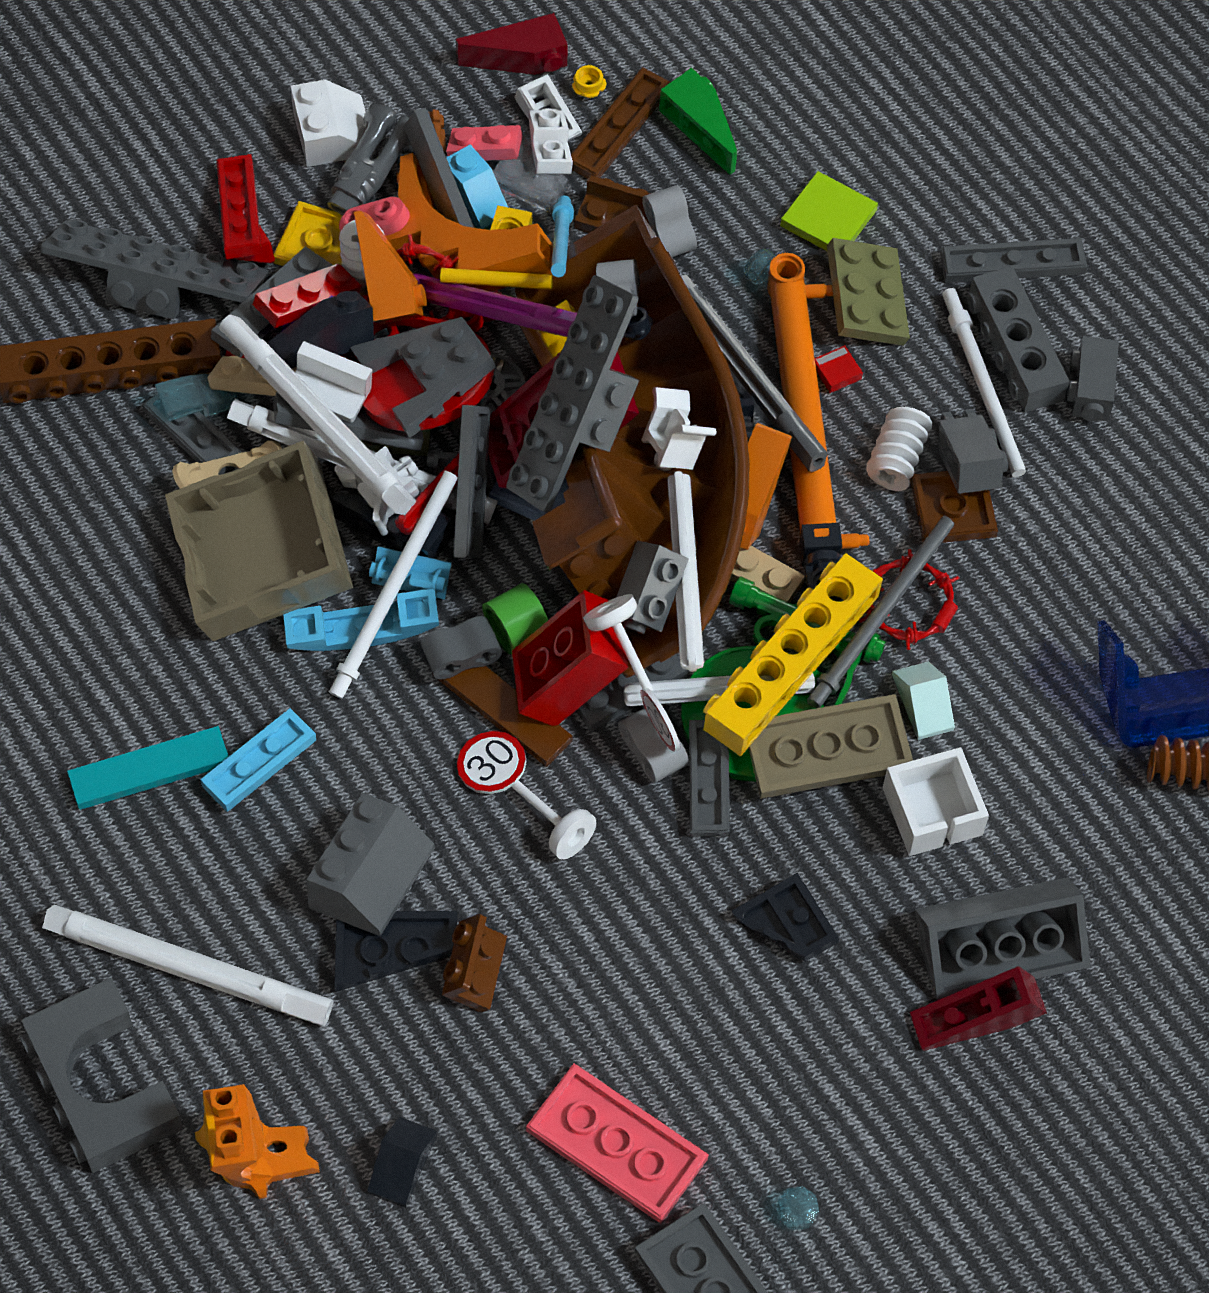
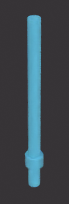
(562, 215)

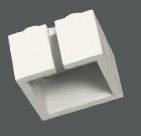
(935, 801)

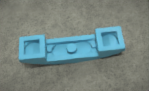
(339, 629)

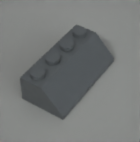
(991, 933)

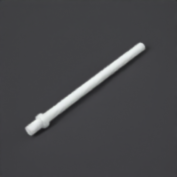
(348, 670)

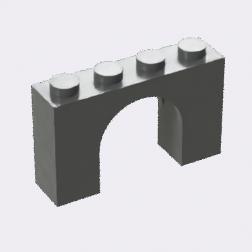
(101, 1130)

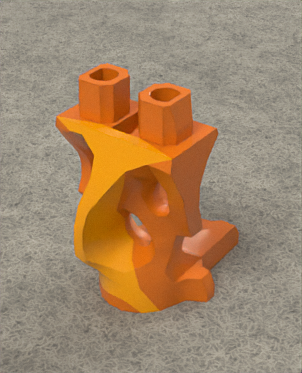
(240, 1142)

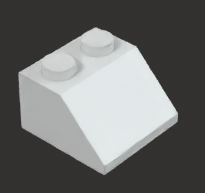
(327, 121)

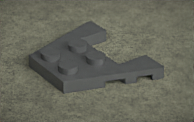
(442, 359)

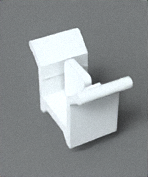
(671, 432)
(401, 471)

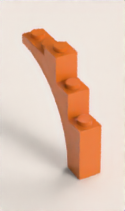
(503, 250)

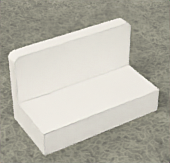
(334, 379)

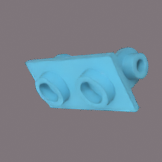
(424, 573)

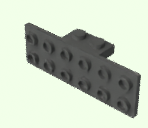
(150, 273)
(582, 398)

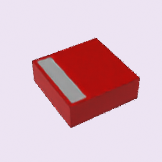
(838, 369)

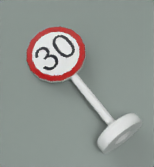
(611, 615)
(497, 762)

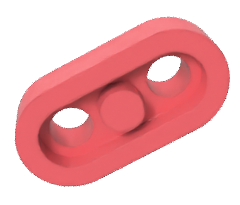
(387, 213)

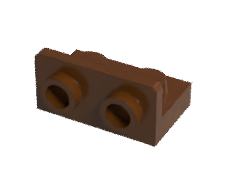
(605, 201)
(474, 963)

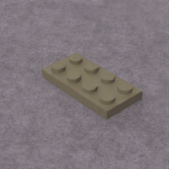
(829, 746)

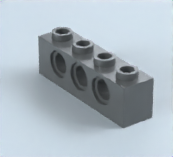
(1004, 292)

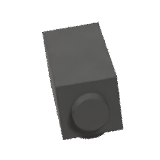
(1094, 378)
(653, 581)

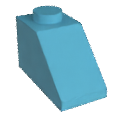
(476, 186)

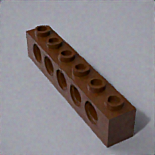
(93, 351)

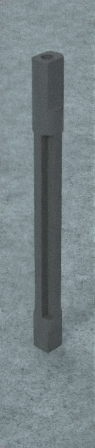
(760, 387)

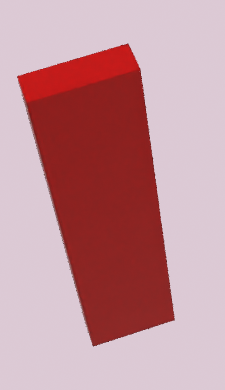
(239, 206)

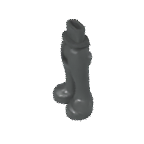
(362, 176)

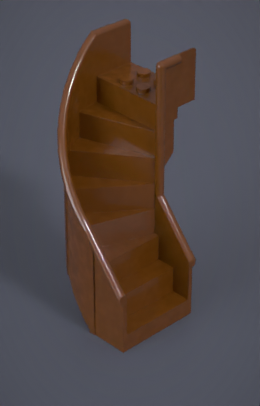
(622, 492)

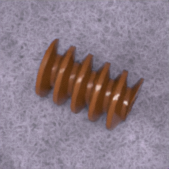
(1179, 761)

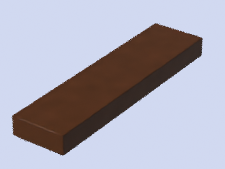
(618, 124)
(499, 705)

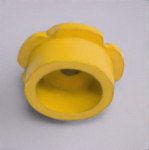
(588, 75)

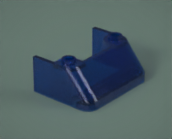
(1154, 704)

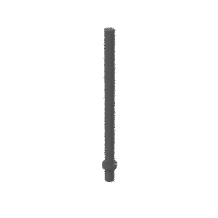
(829, 682)

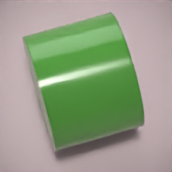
(514, 616)

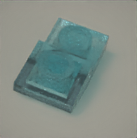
(192, 394)

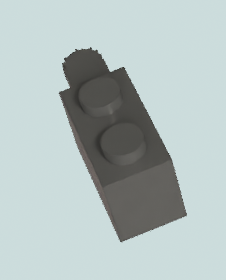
(971, 452)

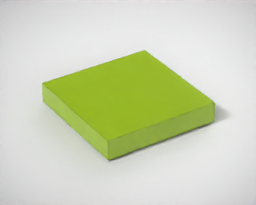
(828, 211)

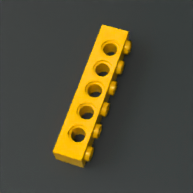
(741, 726)

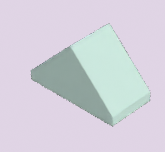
(925, 699)

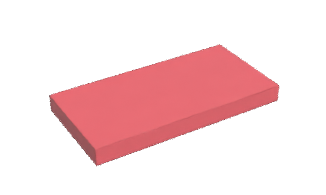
(617, 1143)

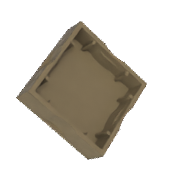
(258, 541)

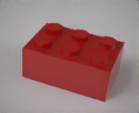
(566, 663)

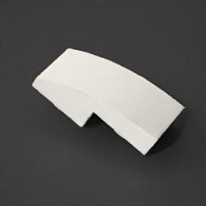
(550, 141)

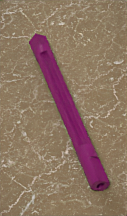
(497, 306)

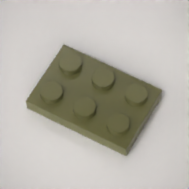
(868, 291)

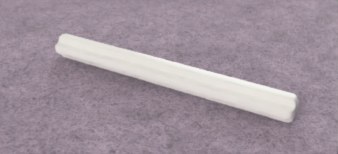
(688, 591)

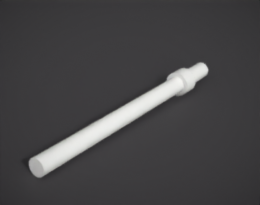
(961, 325)

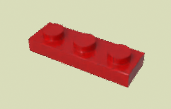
(295, 298)

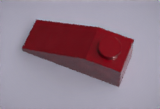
(520, 47)
(979, 1010)

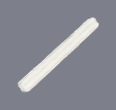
(692, 689)

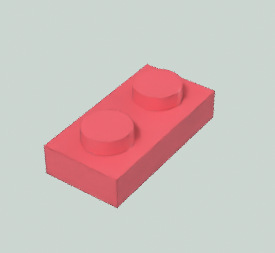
(490, 142)

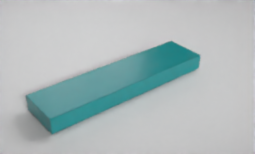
(147, 767)

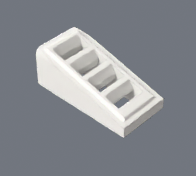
(545, 87)

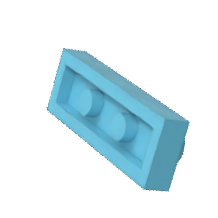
(258, 759)

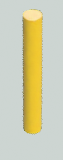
(496, 278)

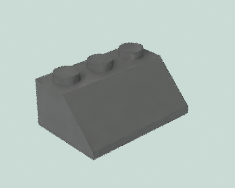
(368, 865)

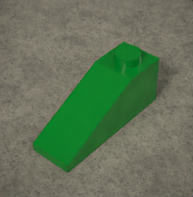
(696, 110)

